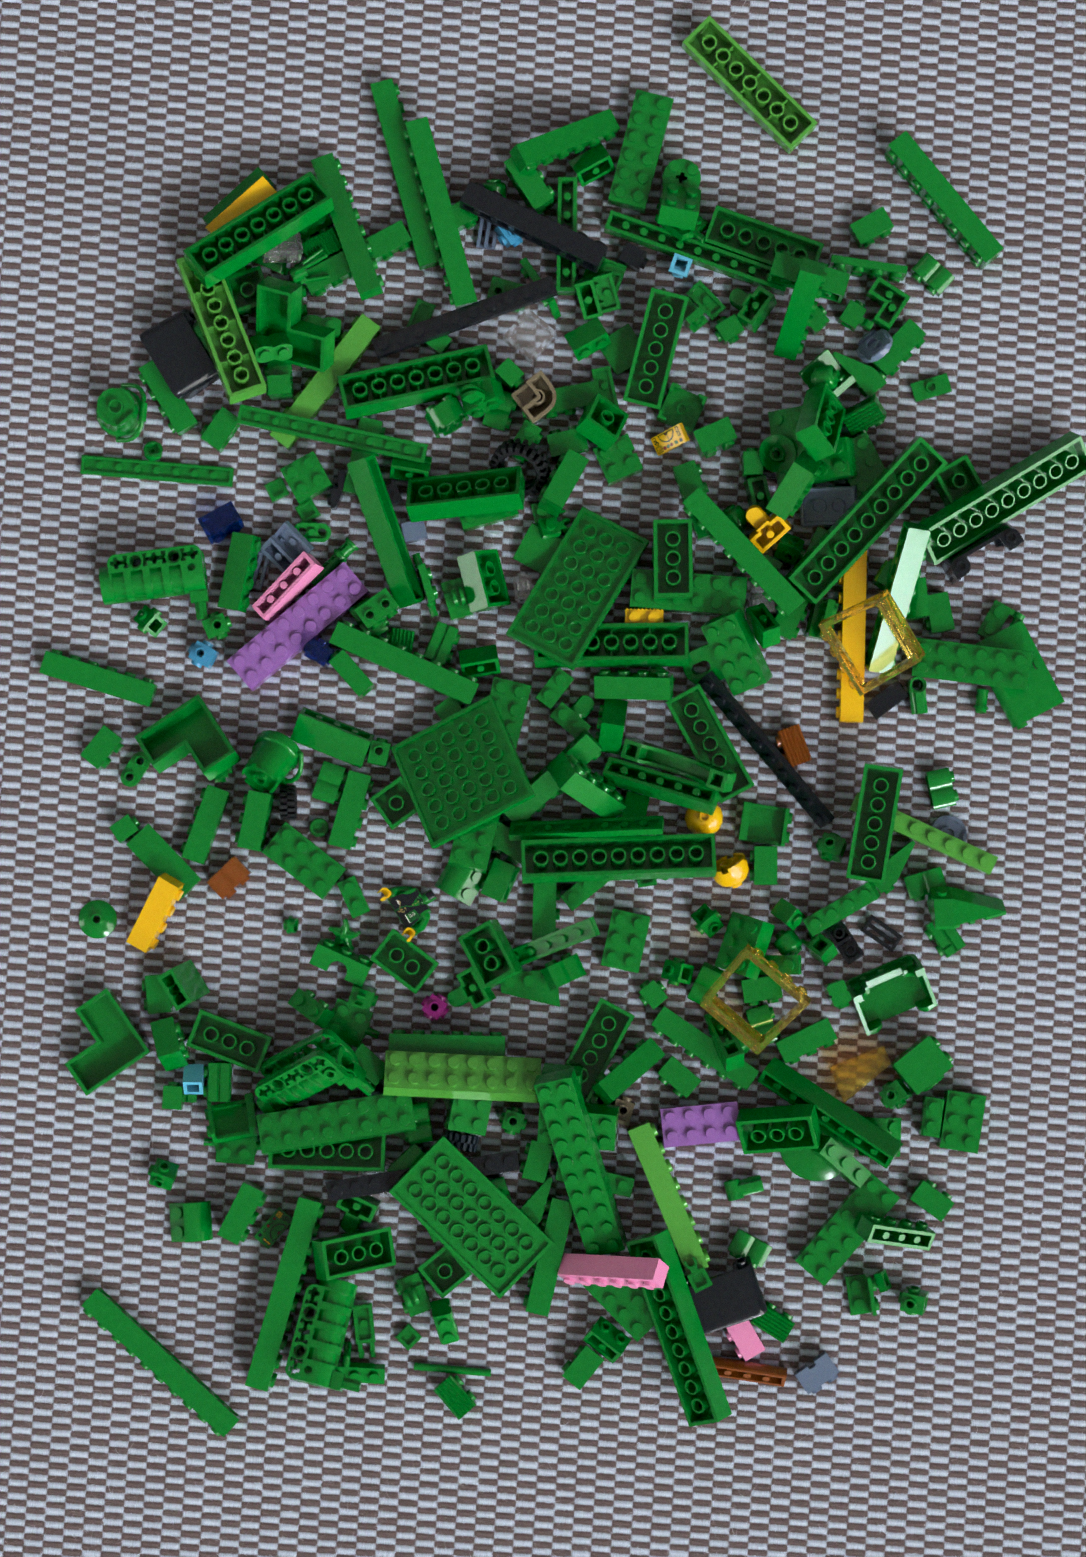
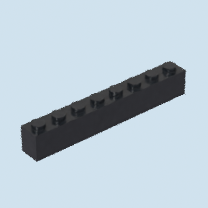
(533, 226)

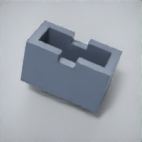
(817, 1374)

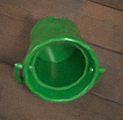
(122, 412)
(272, 760)

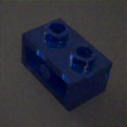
(221, 523)
(318, 652)

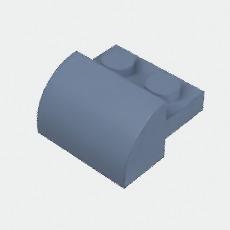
(285, 546)

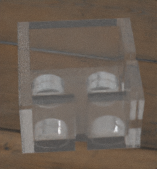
(531, 336)

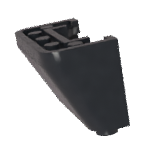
(180, 355)
(959, 565)
(730, 1299)

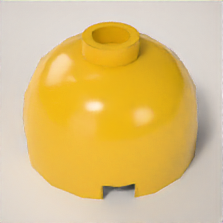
(703, 823)
(731, 871)

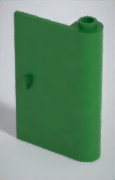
(1042, 693)

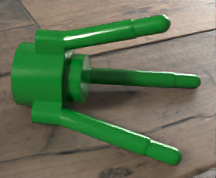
(300, 271)

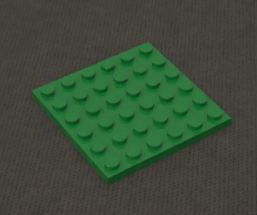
(462, 772)

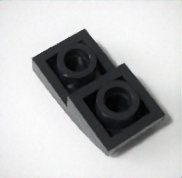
(337, 494)
(887, 700)
(845, 943)

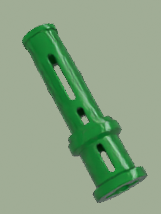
(340, 555)

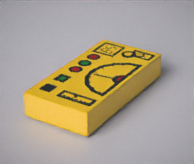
(670, 439)

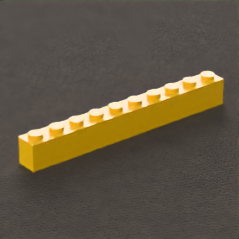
(853, 640)

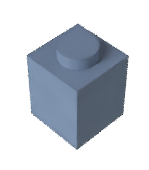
(413, 531)

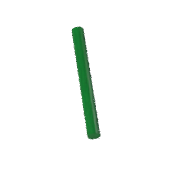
(452, 1369)

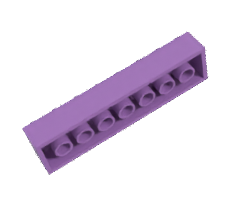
(297, 626)

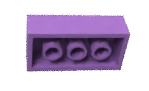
(699, 1124)

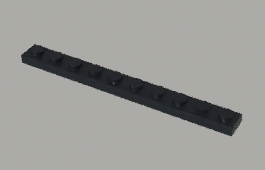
(464, 317)
(766, 749)
(385, 1181)

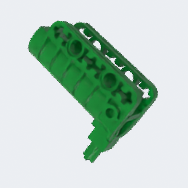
(309, 1072)

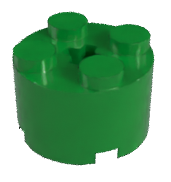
(685, 169)
(445, 416)

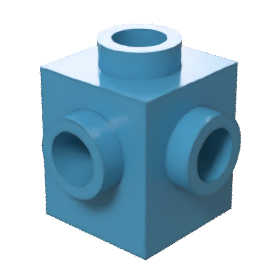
(507, 238)
(207, 659)

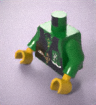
(410, 907)

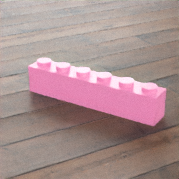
(613, 1271)

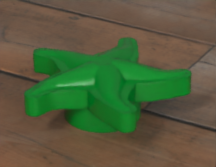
(344, 934)

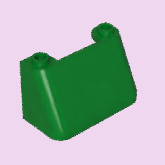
(890, 991)

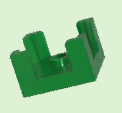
(681, 407)

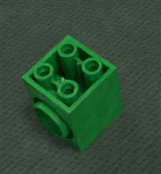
(922, 1064)

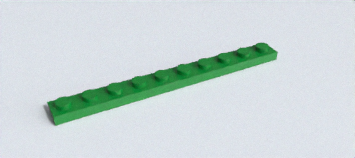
(332, 434)

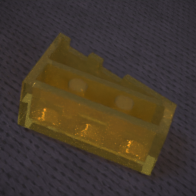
(858, 1071)

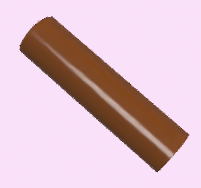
(750, 1371)

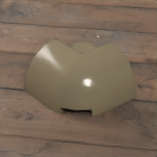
(535, 397)

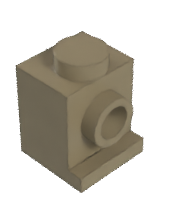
(625, 1102)

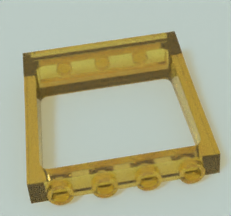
(899, 628)
(737, 1024)

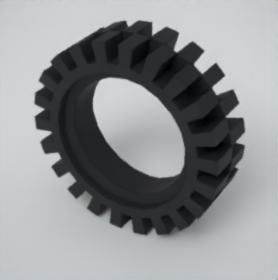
(528, 452)

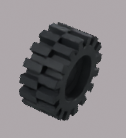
(288, 802)

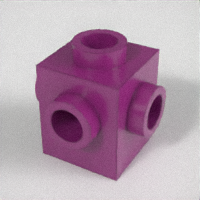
(442, 1006)

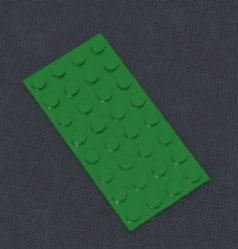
(577, 588)
(471, 1217)

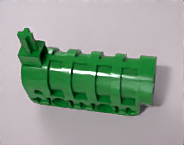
(156, 580)
(325, 1336)

